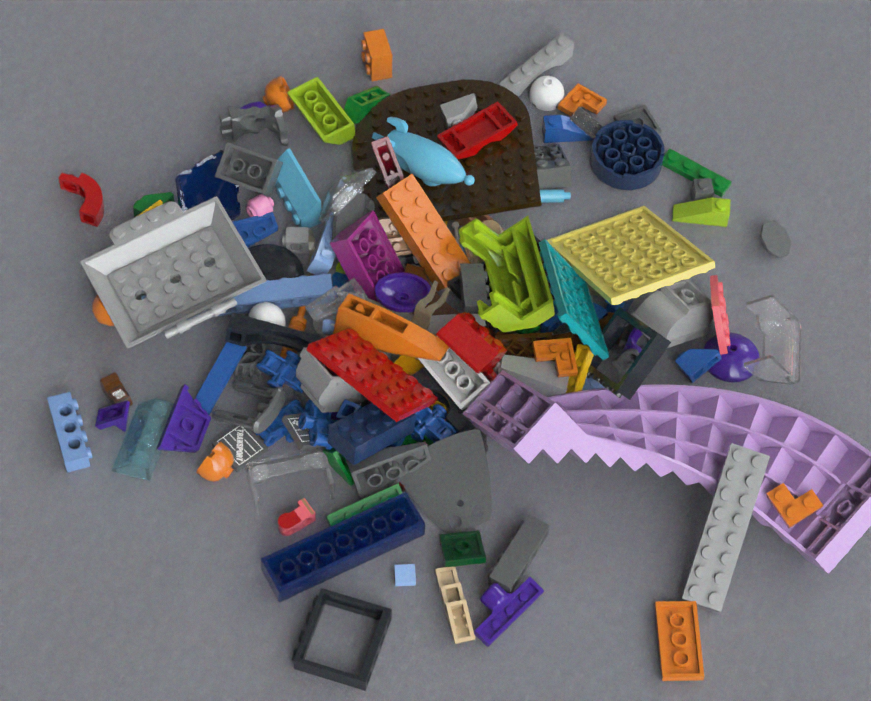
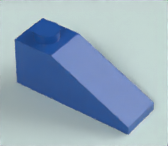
(561, 129)

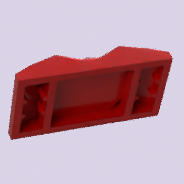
(477, 131)

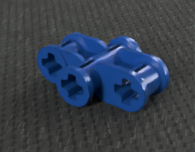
(281, 370)
(317, 423)
(432, 424)
(277, 428)

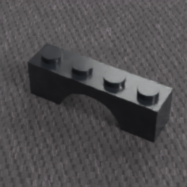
(455, 415)

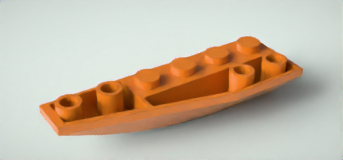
(388, 330)

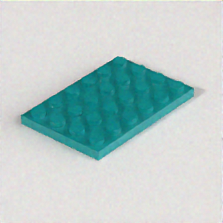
(573, 300)

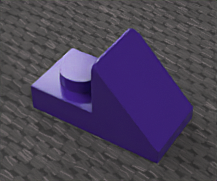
(114, 415)

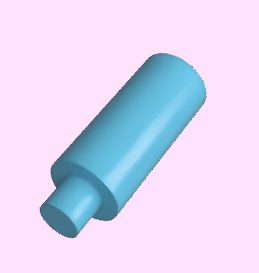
(554, 196)

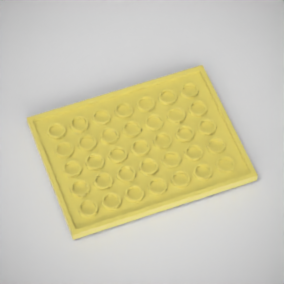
(630, 255)

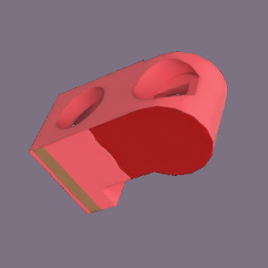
(297, 519)

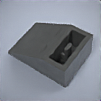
(552, 166)

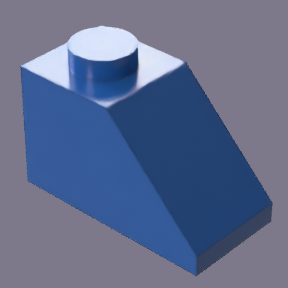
(697, 362)

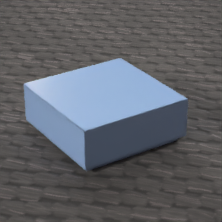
(405, 575)

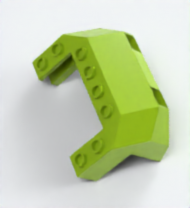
(515, 274)

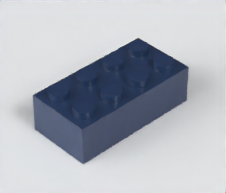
(367, 432)

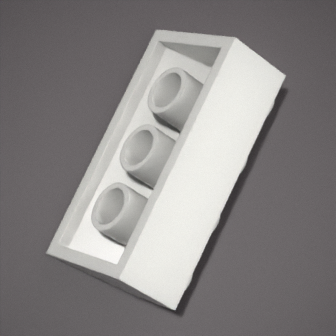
(457, 378)

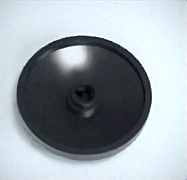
(276, 261)

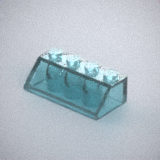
(138, 451)

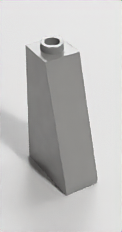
(537, 375)

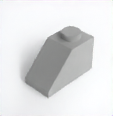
(458, 110)

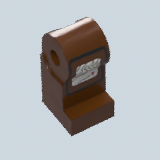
(114, 389)

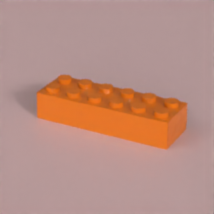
(423, 231)

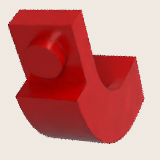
(85, 186)

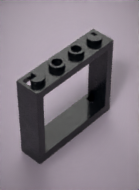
(643, 363)
(353, 605)

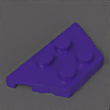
(185, 425)

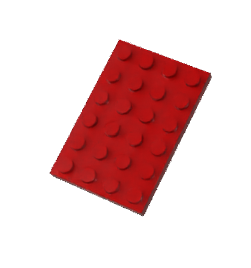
(372, 374)

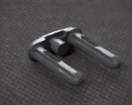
(266, 412)

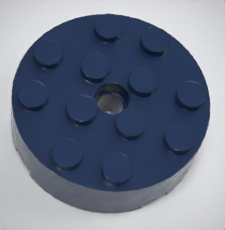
(627, 155)

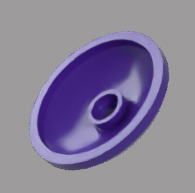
(401, 291)
(731, 365)

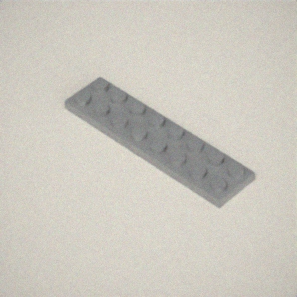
(725, 527)

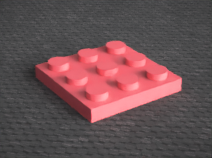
(719, 314)

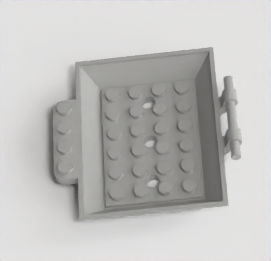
(167, 246)

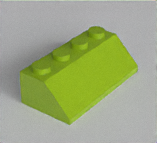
(323, 112)

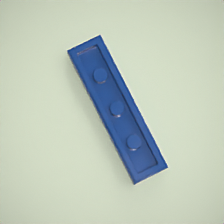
(219, 375)

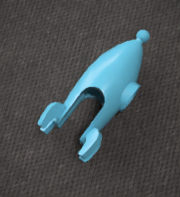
(424, 157)

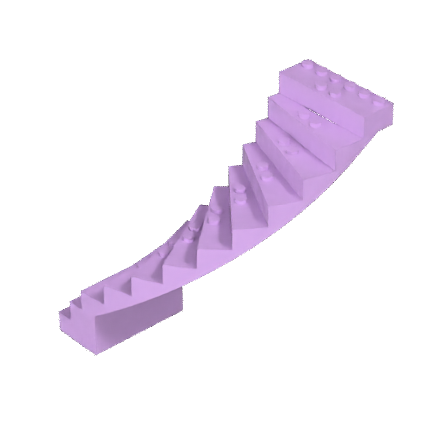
(690, 434)

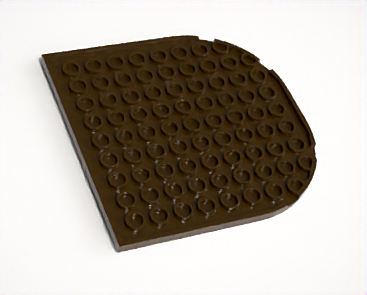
(502, 169)

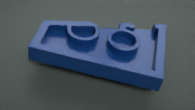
(256, 228)

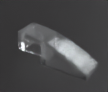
(328, 304)

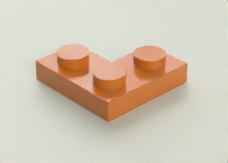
(582, 97)
(558, 350)
(791, 509)

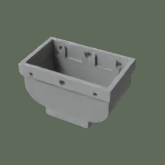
(677, 312)
(323, 385)

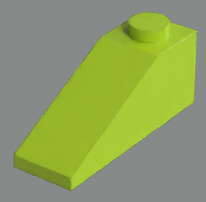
(704, 211)

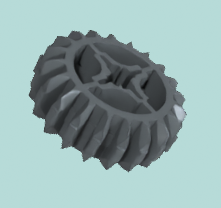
(249, 360)

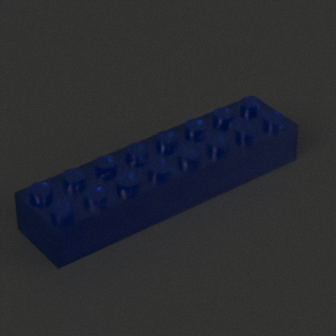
(342, 546)

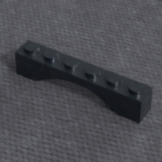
(248, 331)

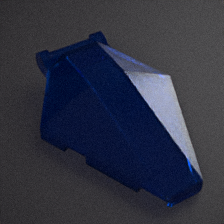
(201, 185)

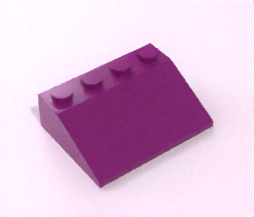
(366, 253)

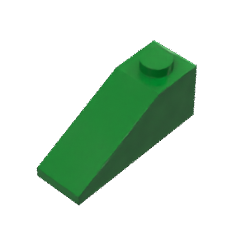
(360, 104)

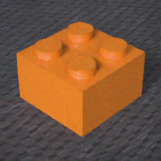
(376, 55)

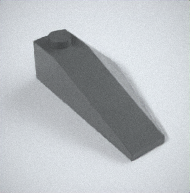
(387, 467)

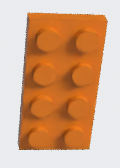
(679, 641)

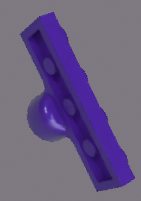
(505, 608)

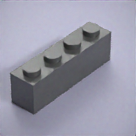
(519, 554)

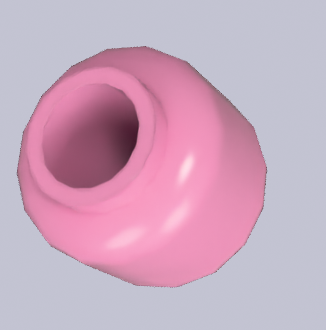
(259, 205)

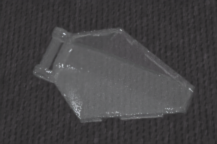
(343, 190)

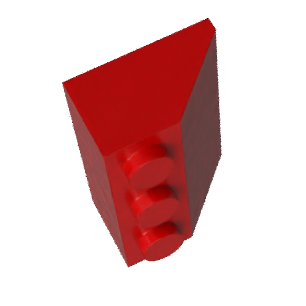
(472, 342)

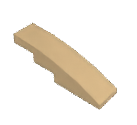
(454, 605)

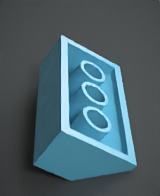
(297, 192)

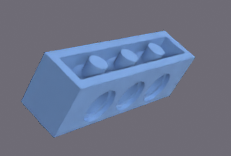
(73, 458)

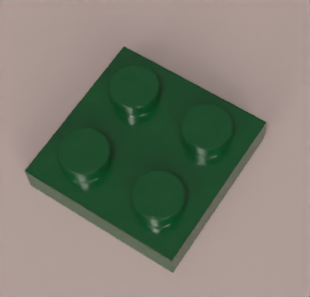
(462, 548)

